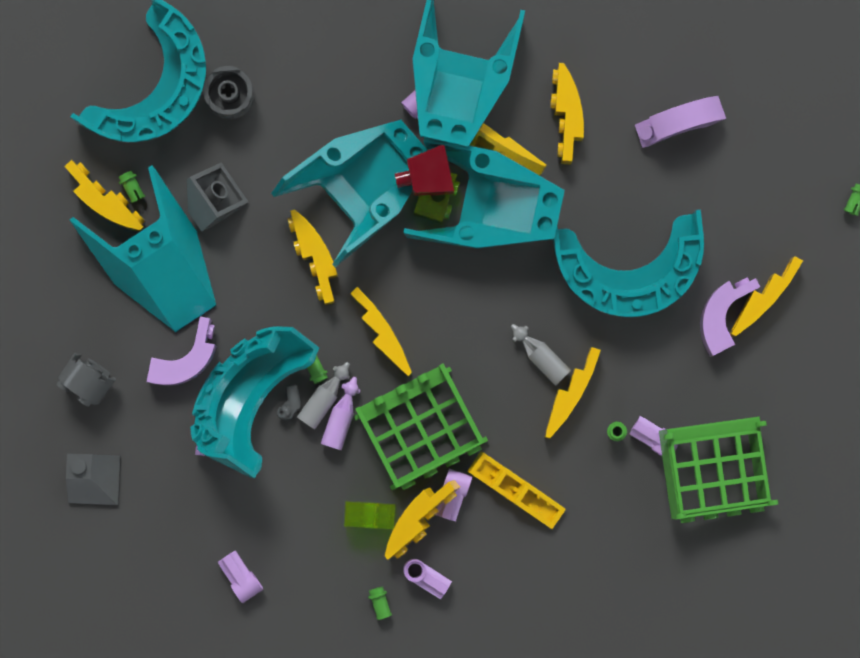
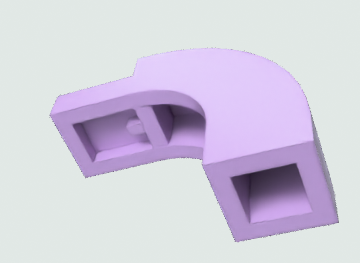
(680, 120)
(713, 322)
(187, 368)

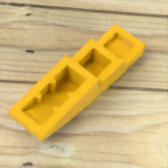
(760, 302)
(386, 340)
(567, 400)
(516, 490)

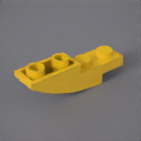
(567, 104)
(491, 140)
(109, 206)
(312, 246)
(412, 524)

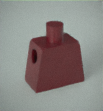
(427, 173)

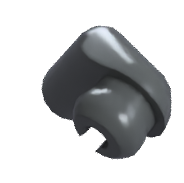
(292, 405)

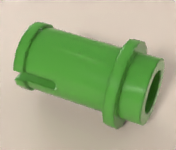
(131, 185)
(853, 203)
(317, 372)
(623, 431)
(380, 602)

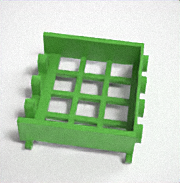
(403, 394)
(713, 432)

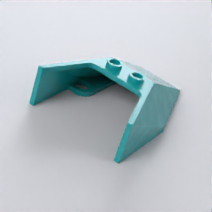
(455, 88)
(360, 178)
(500, 203)
(160, 264)

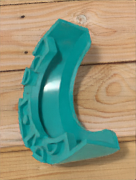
(175, 93)
(637, 290)
(237, 390)

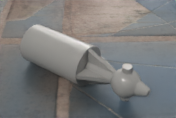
(541, 355)
(323, 397)

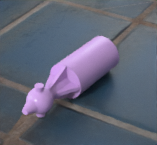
(341, 417)

